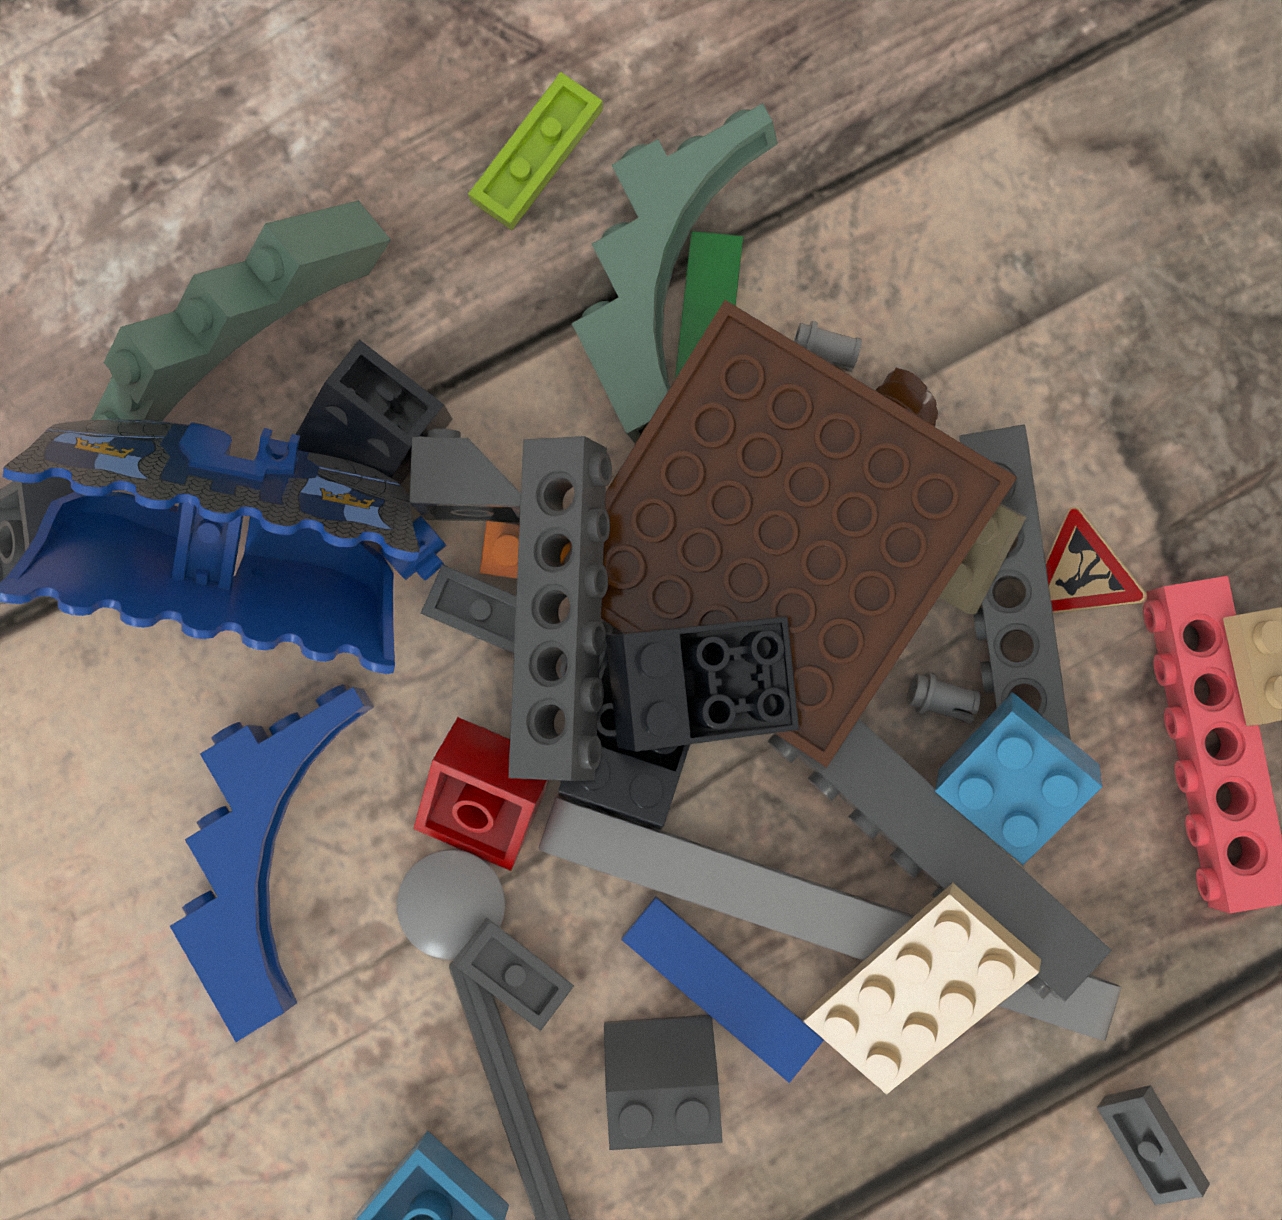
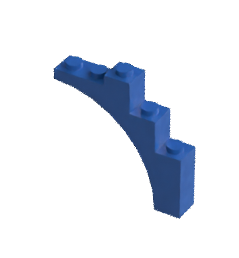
(232, 934)

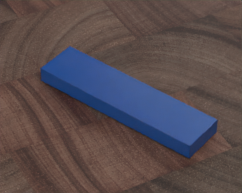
(722, 989)

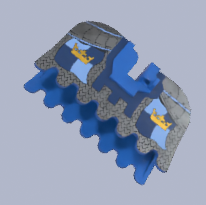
(304, 553)

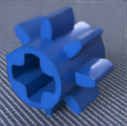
(429, 545)

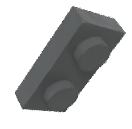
(472, 607)
(513, 974)
(1153, 1145)

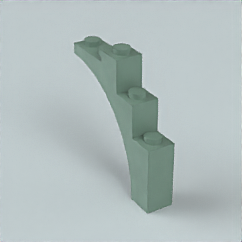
(639, 256)
(225, 307)

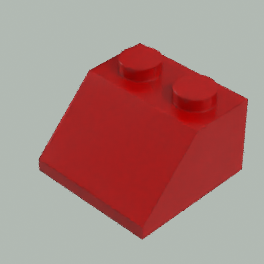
(474, 800)

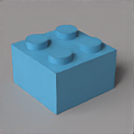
(1018, 779)
(433, 1186)

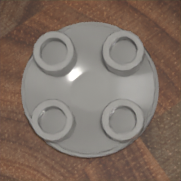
(447, 901)

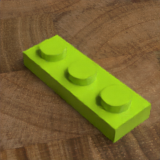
(536, 151)

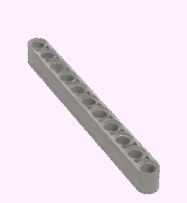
(775, 900)

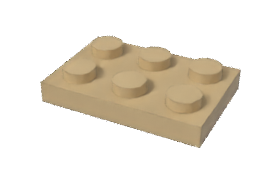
(1257, 663)

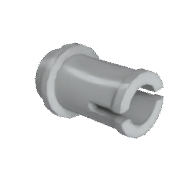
(830, 346)
(942, 698)

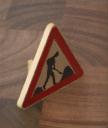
(1086, 570)

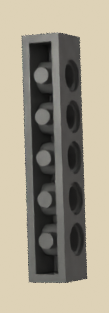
(545, 528)
(1026, 563)

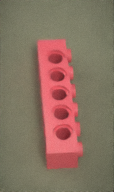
(1241, 761)

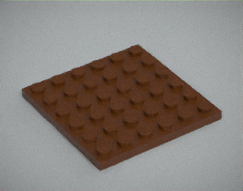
(796, 498)

